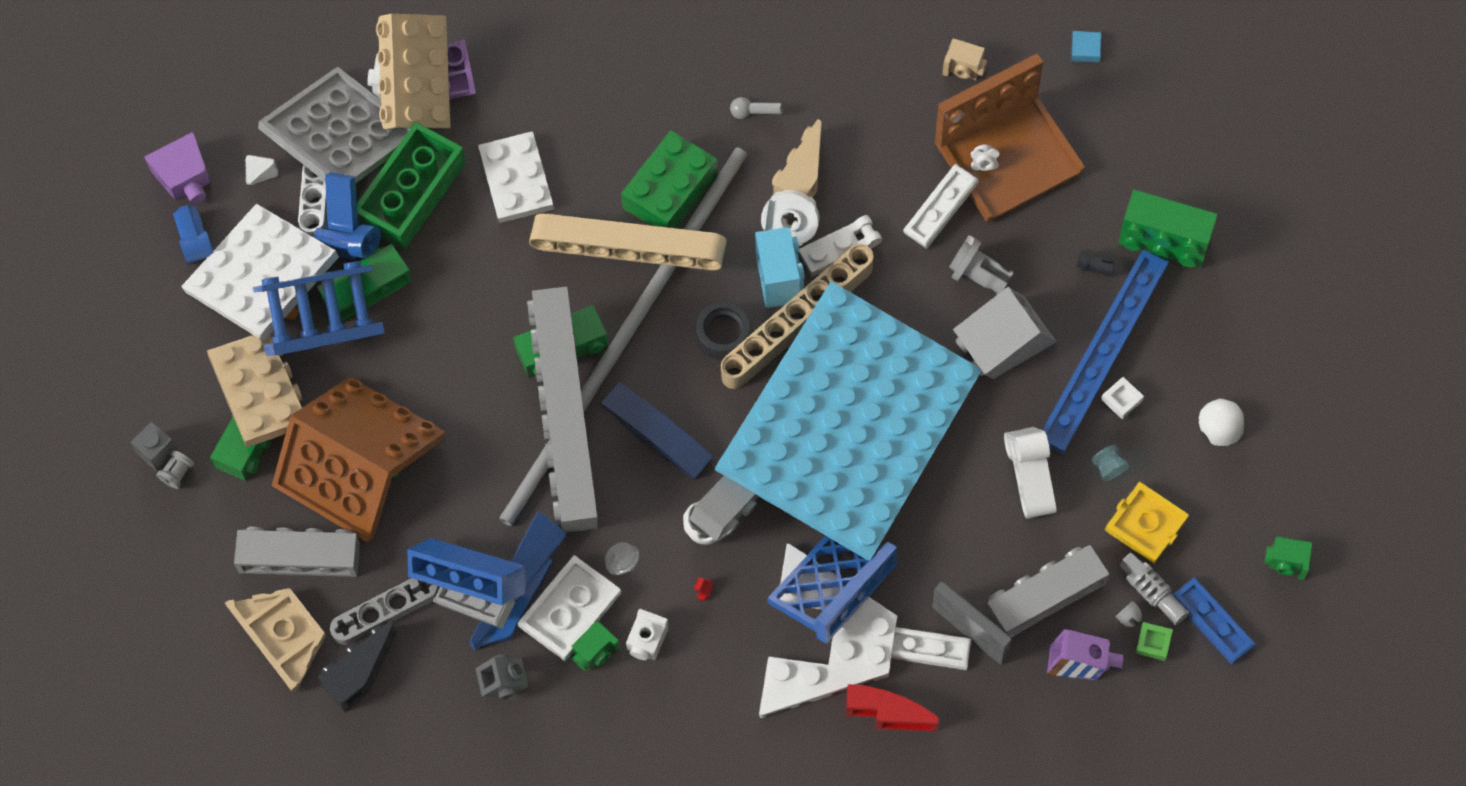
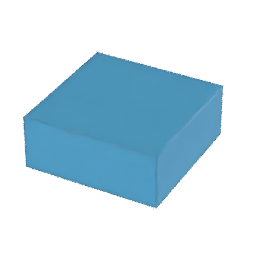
(1086, 46)

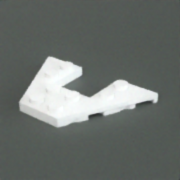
(857, 654)

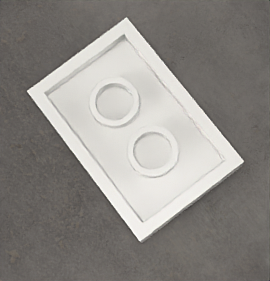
(516, 177)
(569, 607)

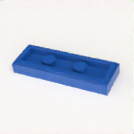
(341, 206)
(1214, 621)

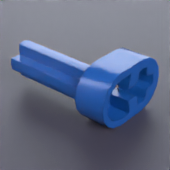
(359, 243)

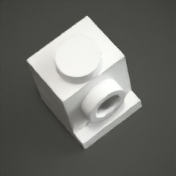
(647, 647)

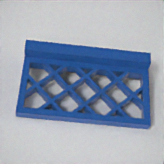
(849, 599)

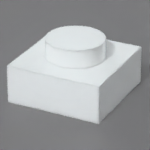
(1122, 397)

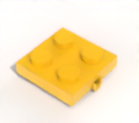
(1146, 522)

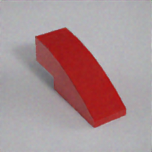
(890, 709)

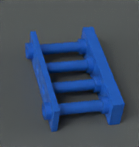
(309, 336)

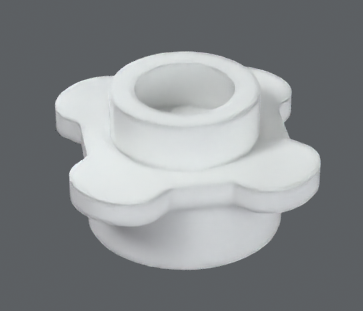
(984, 158)

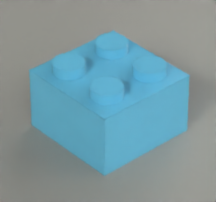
(779, 266)

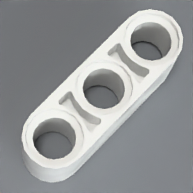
(312, 212)

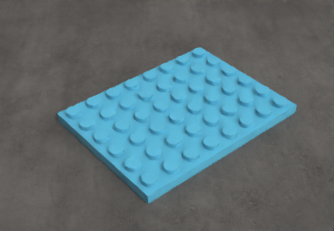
(849, 420)

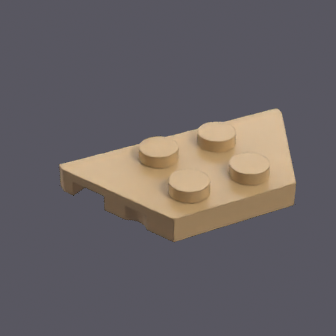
(281, 632)

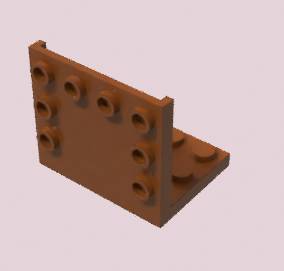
(1014, 121)
(347, 451)

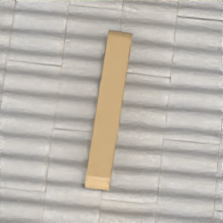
(628, 241)
(790, 327)

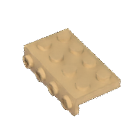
(413, 71)
(256, 388)

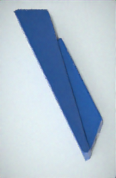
(534, 553)

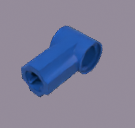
(194, 240)

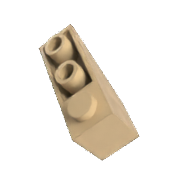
(803, 164)

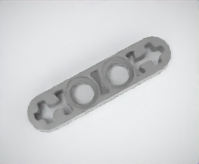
(382, 605)

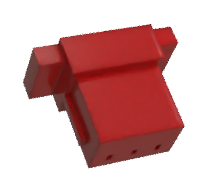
(703, 588)

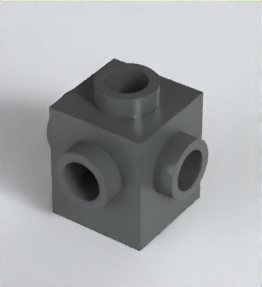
(502, 677)

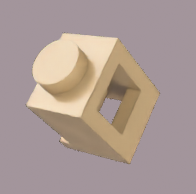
(964, 60)

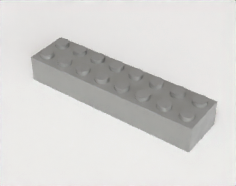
(565, 416)

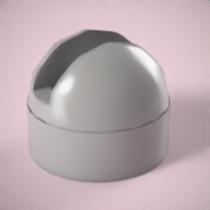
(1130, 611)

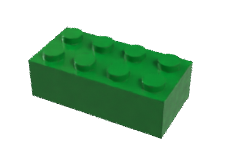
(410, 185)

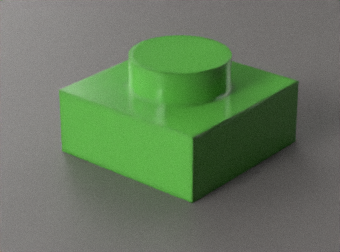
(1154, 641)

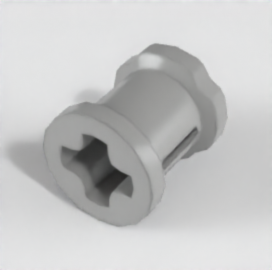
(175, 469)

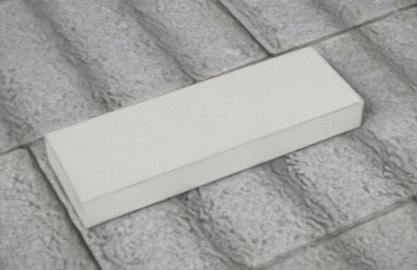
(941, 206)
(931, 648)

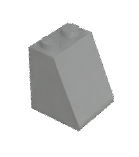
(1003, 334)

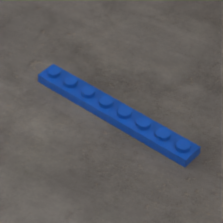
(1103, 350)

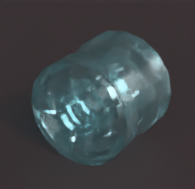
(1110, 462)

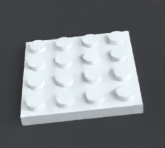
(253, 251)

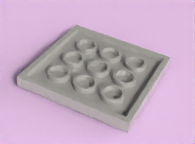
(334, 128)

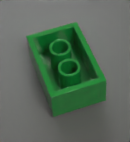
(669, 182)
(1167, 229)

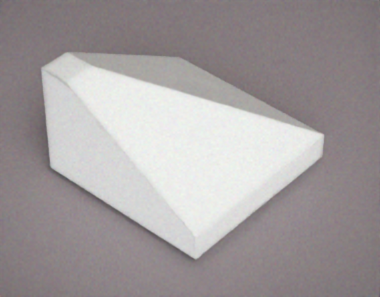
(259, 169)

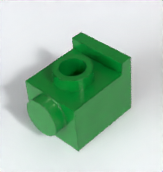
(1289, 556)
(594, 647)

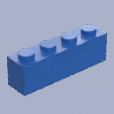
(466, 571)

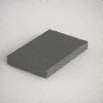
(971, 622)

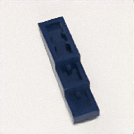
(656, 429)

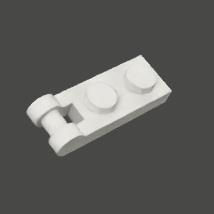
(825, 251)

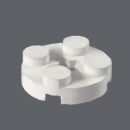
(792, 202)

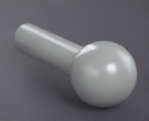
(743, 108)

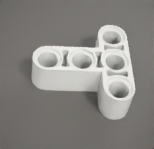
(1029, 454)

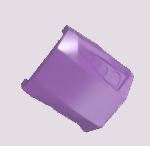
(459, 71)

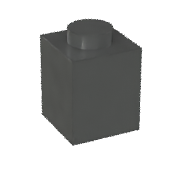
(153, 446)

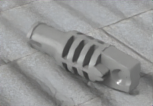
(1153, 588)

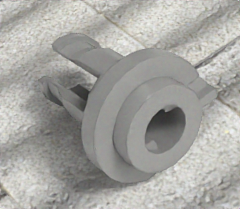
(979, 267)

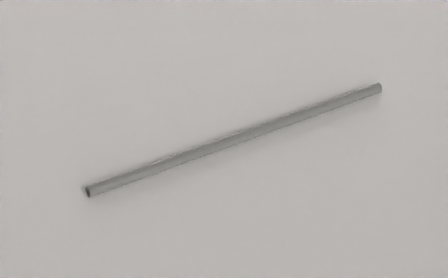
(626, 331)

